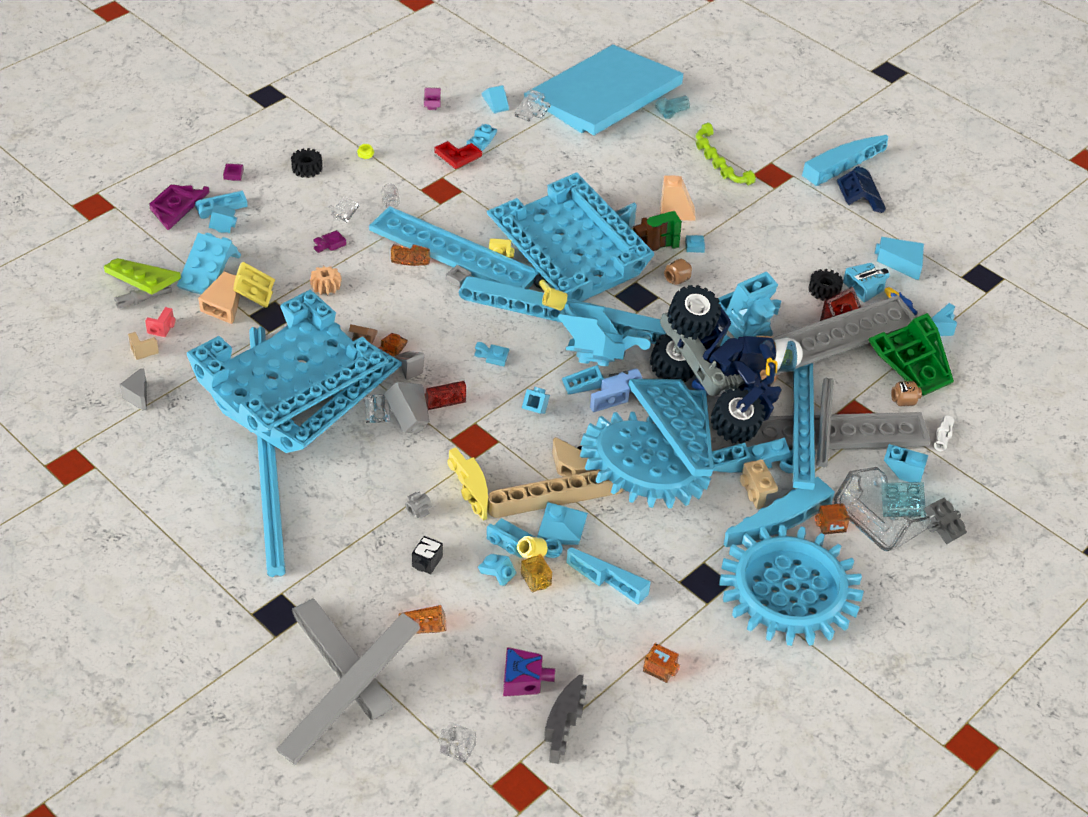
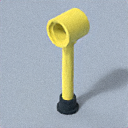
(552, 297)

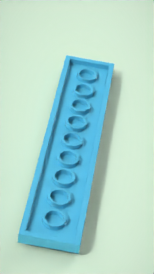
(452, 249)

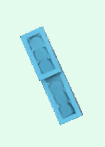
(599, 571)

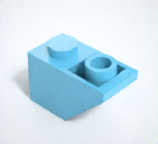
(905, 463)

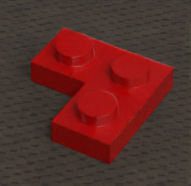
(458, 157)

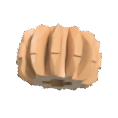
(325, 280)

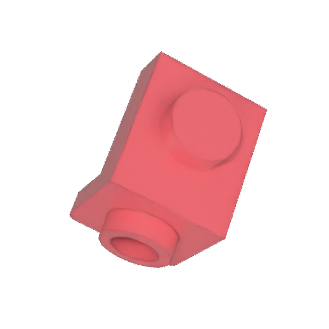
(161, 325)

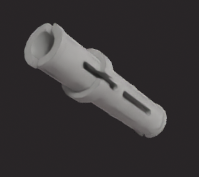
(135, 297)

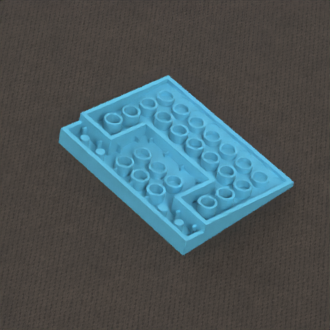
(606, 88)

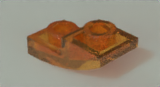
(414, 257)
(393, 344)

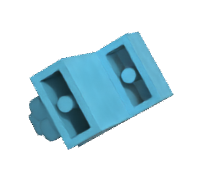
(751, 306)

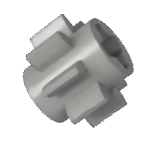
(418, 504)

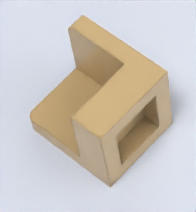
(142, 348)

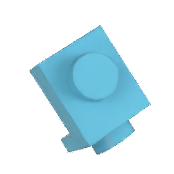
(498, 566)

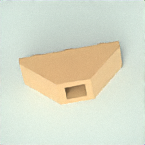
(568, 458)

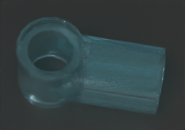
(668, 108)

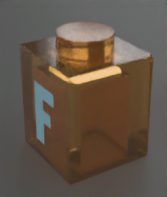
(832, 519)
(661, 663)

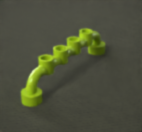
(719, 162)

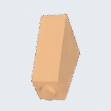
(676, 198)
(220, 298)

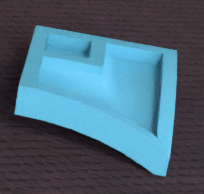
(562, 524)

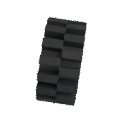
(306, 162)
(825, 277)

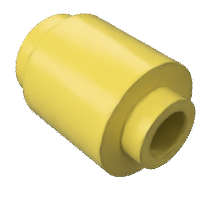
(532, 546)

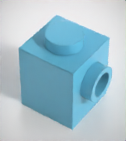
(222, 219)
(536, 400)

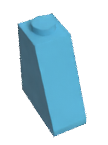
(901, 256)

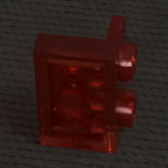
(445, 395)

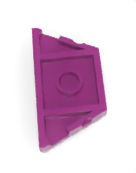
(176, 203)

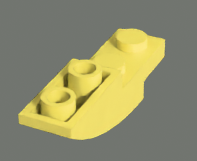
(473, 481)

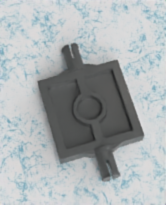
(945, 520)

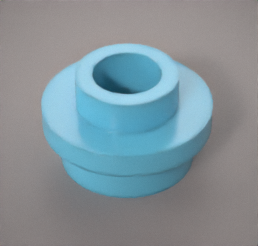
(554, 548)

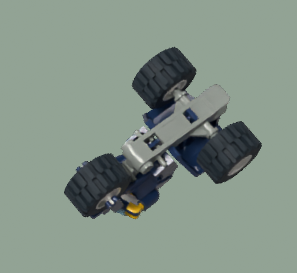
(692, 345)

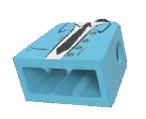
(866, 280)

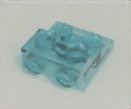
(903, 499)

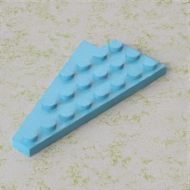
(681, 418)

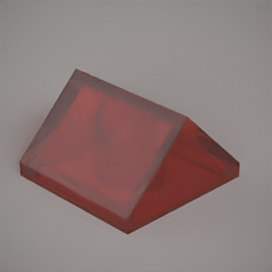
(840, 304)

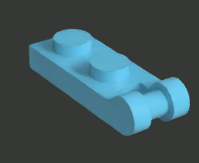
(232, 201)

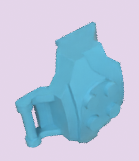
(596, 336)

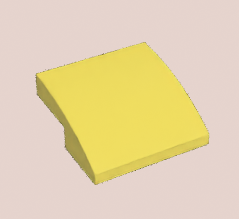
(254, 284)

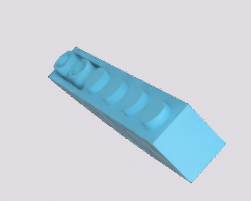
(842, 158)
(788, 511)

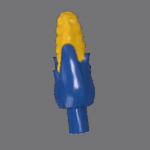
(890, 292)

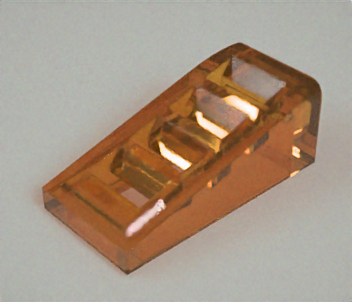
(430, 613)

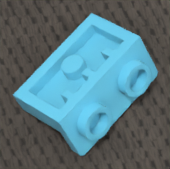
(506, 536)

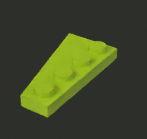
(143, 276)

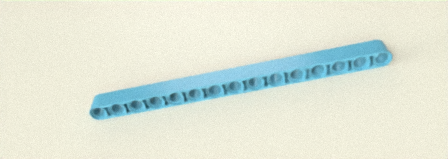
(530, 303)

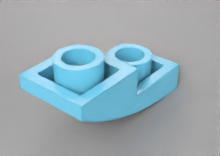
(482, 136)

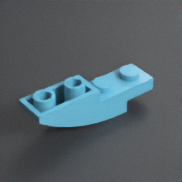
(733, 457)

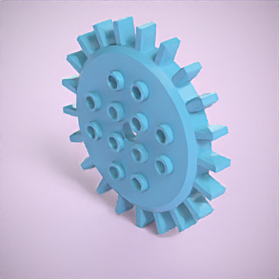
(639, 461)
(780, 614)

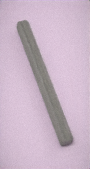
(825, 422)

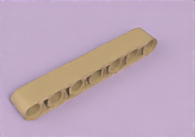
(556, 491)

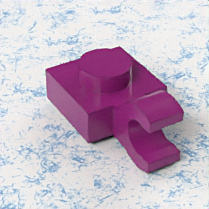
(331, 241)

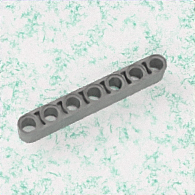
(339, 655)

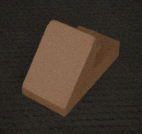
(359, 331)

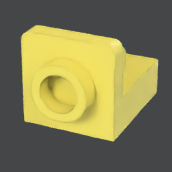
(502, 247)

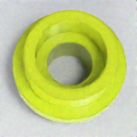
(365, 151)

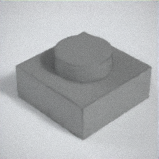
(457, 275)

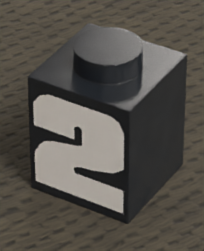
(427, 555)

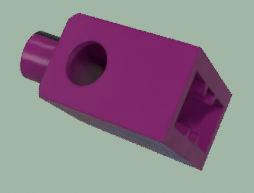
(525, 673)

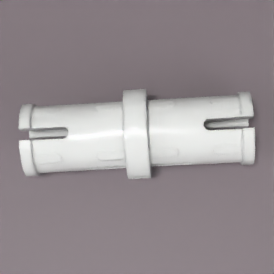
(944, 433)

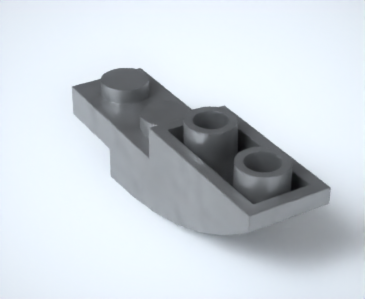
(562, 715)

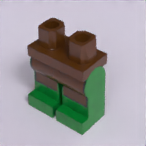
(660, 230)

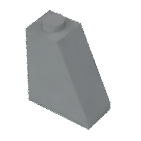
(408, 406)

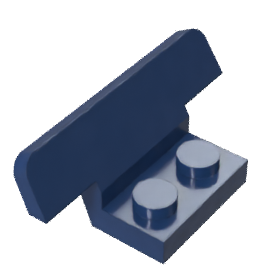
(860, 184)

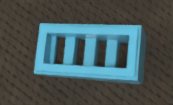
(591, 384)

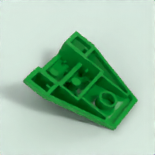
(916, 354)

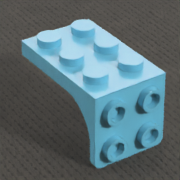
(206, 262)

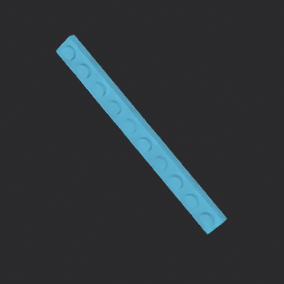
(803, 428)

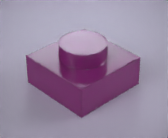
(233, 172)

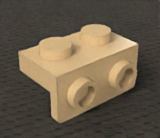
(758, 482)

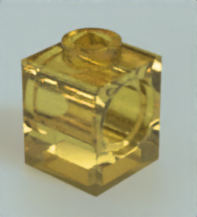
(536, 573)

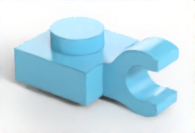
(494, 355)

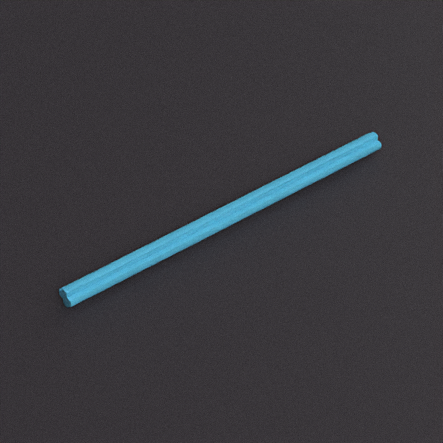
(269, 491)

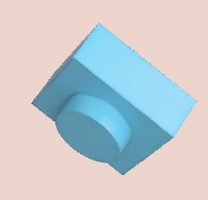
(695, 243)

